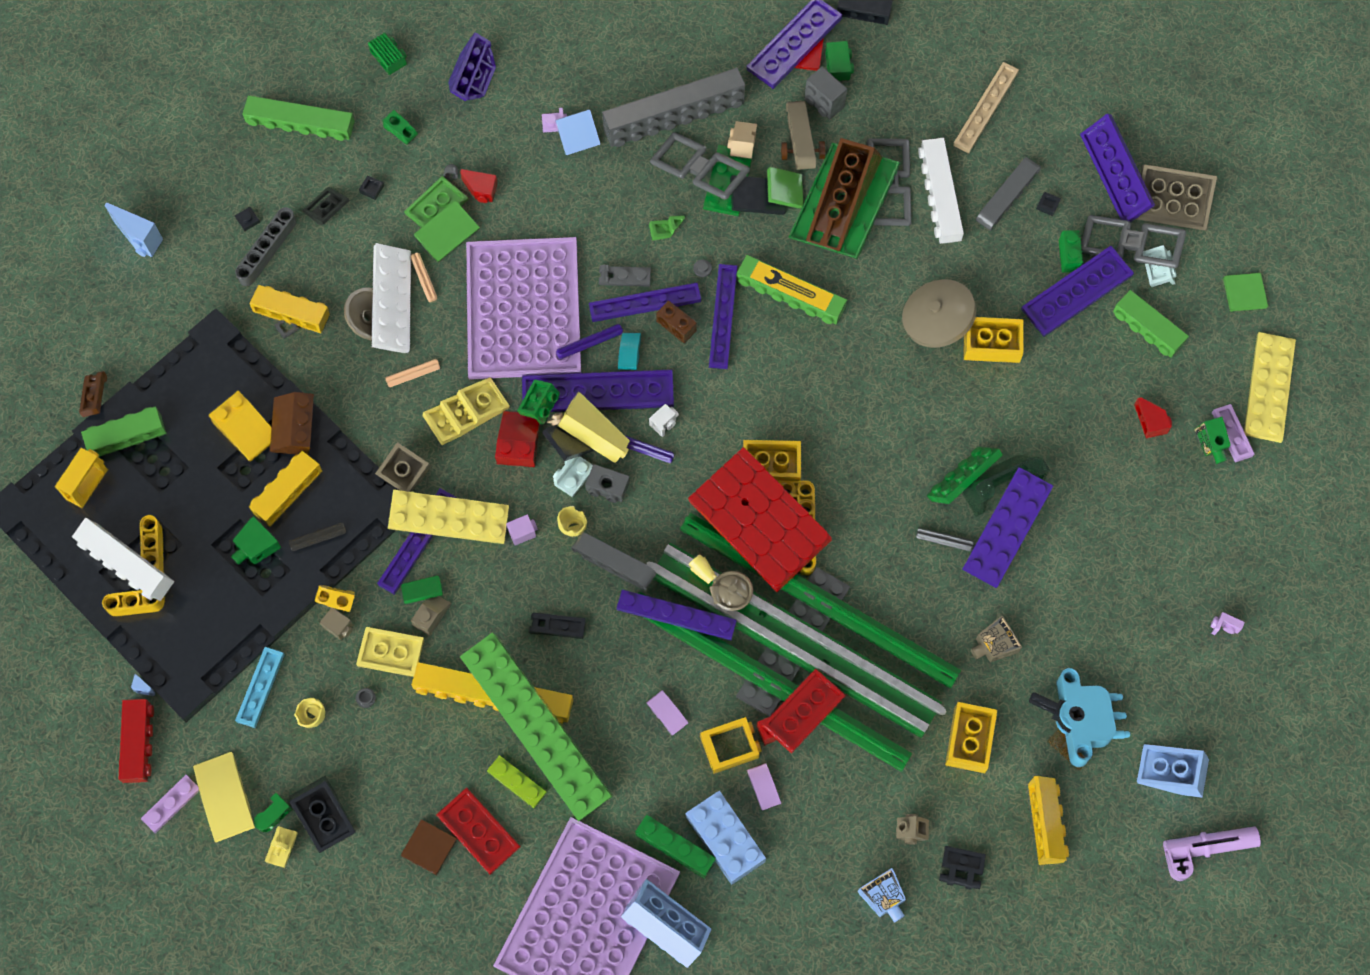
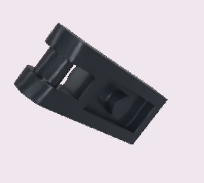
(558, 625)

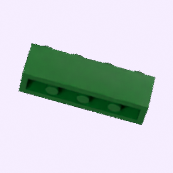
(675, 846)

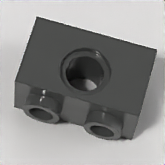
(599, 476)

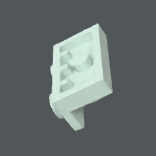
(1159, 274)
(572, 475)

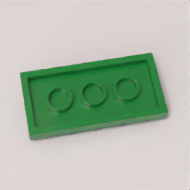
(721, 179)
(964, 475)

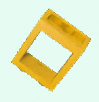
(81, 477)
(710, 751)

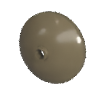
(357, 307)

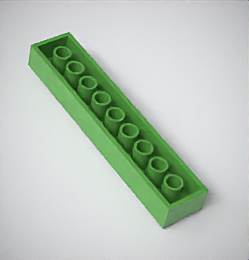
(536, 726)

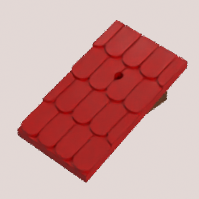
(760, 519)

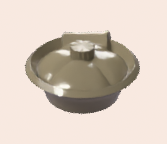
(732, 590)

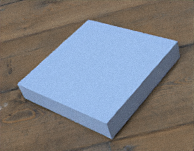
(577, 132)

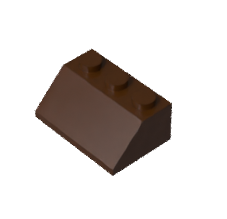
(292, 423)

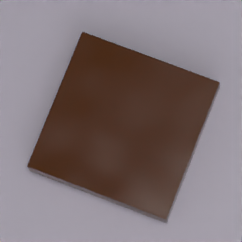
(428, 847)

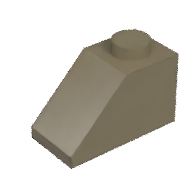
(430, 614)

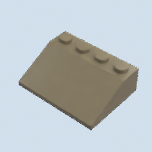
(1178, 197)

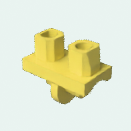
(281, 847)

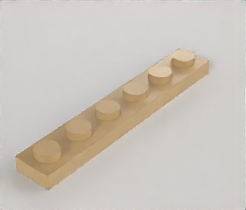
(986, 107)

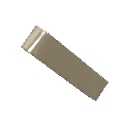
(801, 135)

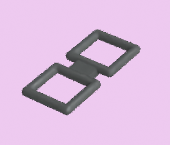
(699, 165)
(895, 188)
(1134, 240)

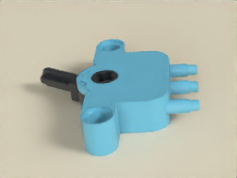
(1092, 711)

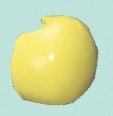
(569, 516)
(312, 706)

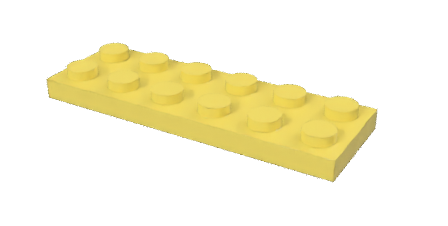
(1269, 387)
(448, 516)

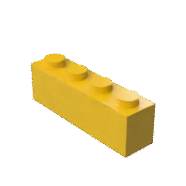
(285, 306)
(285, 488)

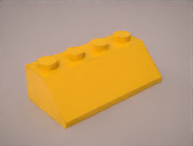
(1047, 820)

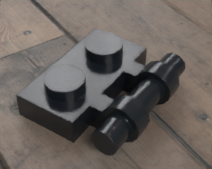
(962, 861)

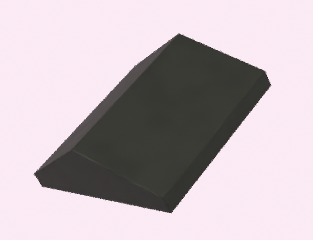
(327, 207)

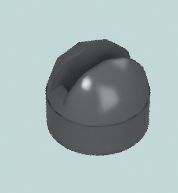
(451, 169)

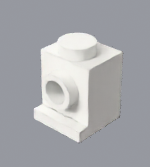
(663, 419)

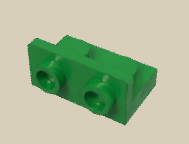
(539, 401)

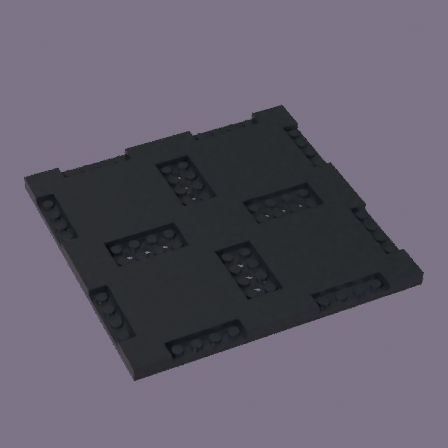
(215, 610)

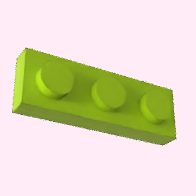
(516, 781)

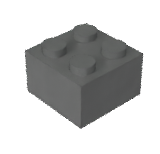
(825, 93)

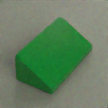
(421, 589)

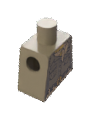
(996, 641)

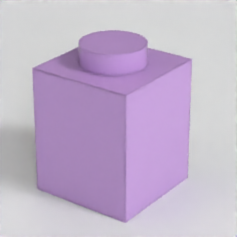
(522, 529)

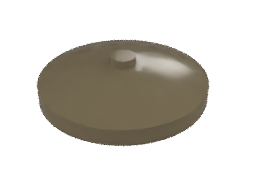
(939, 313)

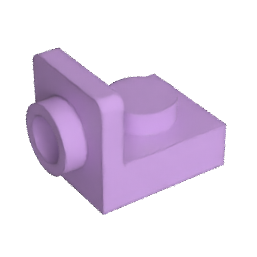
(549, 123)
(1229, 624)

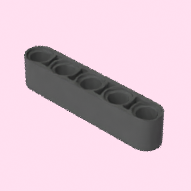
(1007, 193)
(269, 239)
(614, 561)

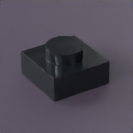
(371, 187)
(1048, 203)
(247, 219)

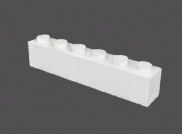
(941, 190)
(122, 559)

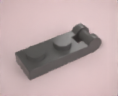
(625, 276)

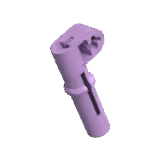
(1183, 848)

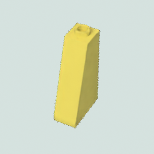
(594, 429)

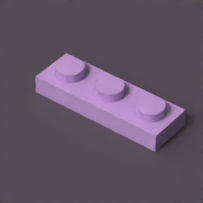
(1240, 446)
(170, 804)

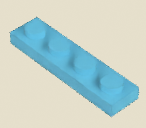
(259, 687)

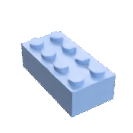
(725, 837)

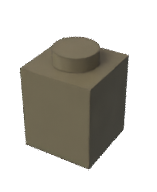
(337, 624)

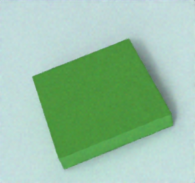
(785, 187)
(1245, 292)

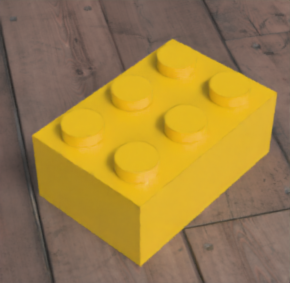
(994, 340)
(779, 458)
(971, 737)

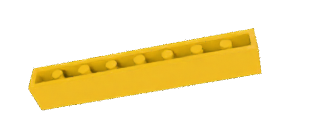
(465, 687)

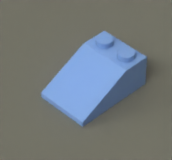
(139, 231)
(1173, 769)

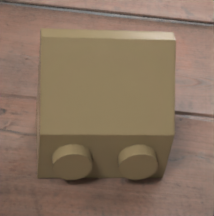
(403, 468)

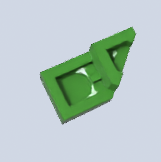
(665, 228)

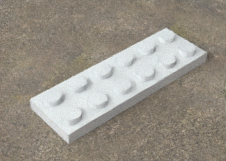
(391, 298)

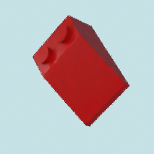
(517, 440)

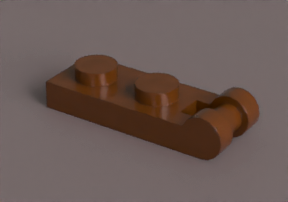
(92, 394)

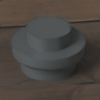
(702, 268)
(365, 698)

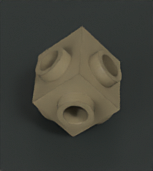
(912, 829)

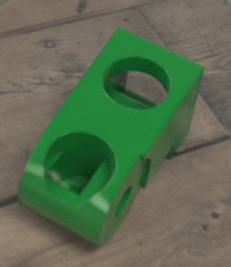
(399, 127)
(272, 815)

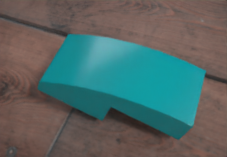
(629, 351)

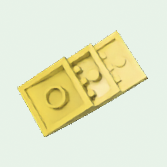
(465, 410)
(223, 797)

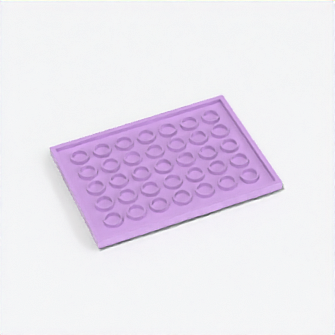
(522, 307)
(577, 908)

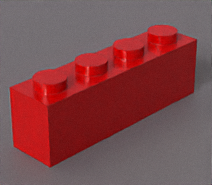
(135, 741)

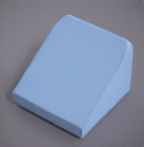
(141, 687)

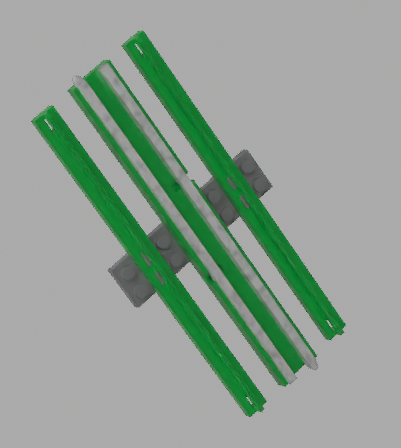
(798, 641)

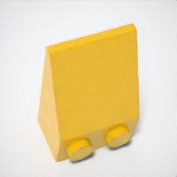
(242, 425)

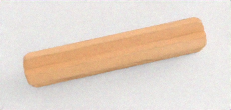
(423, 277)
(412, 373)

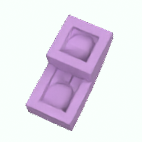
(667, 712)
(763, 786)

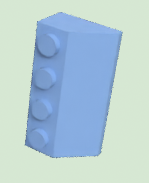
(666, 923)

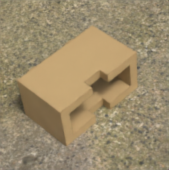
(742, 139)

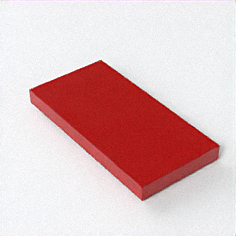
(803, 711)
(478, 831)

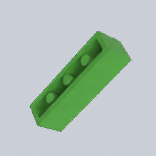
(1150, 324)
(124, 431)

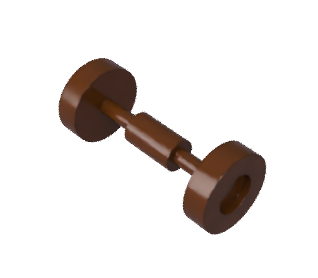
(821, 149)

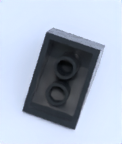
(321, 814)

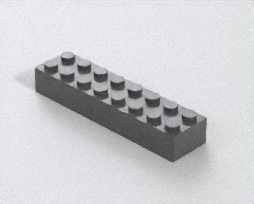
(674, 107)

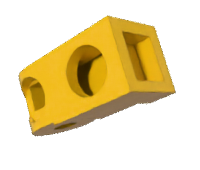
(335, 597)

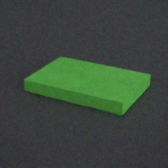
(434, 201)
(446, 231)

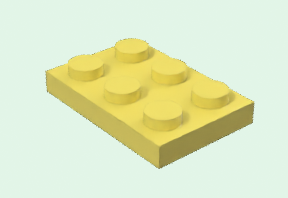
(390, 651)

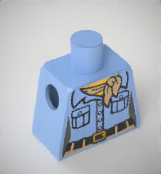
(884, 895)

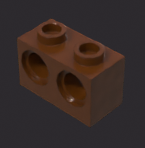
(676, 322)

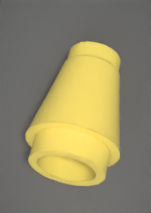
(702, 568)

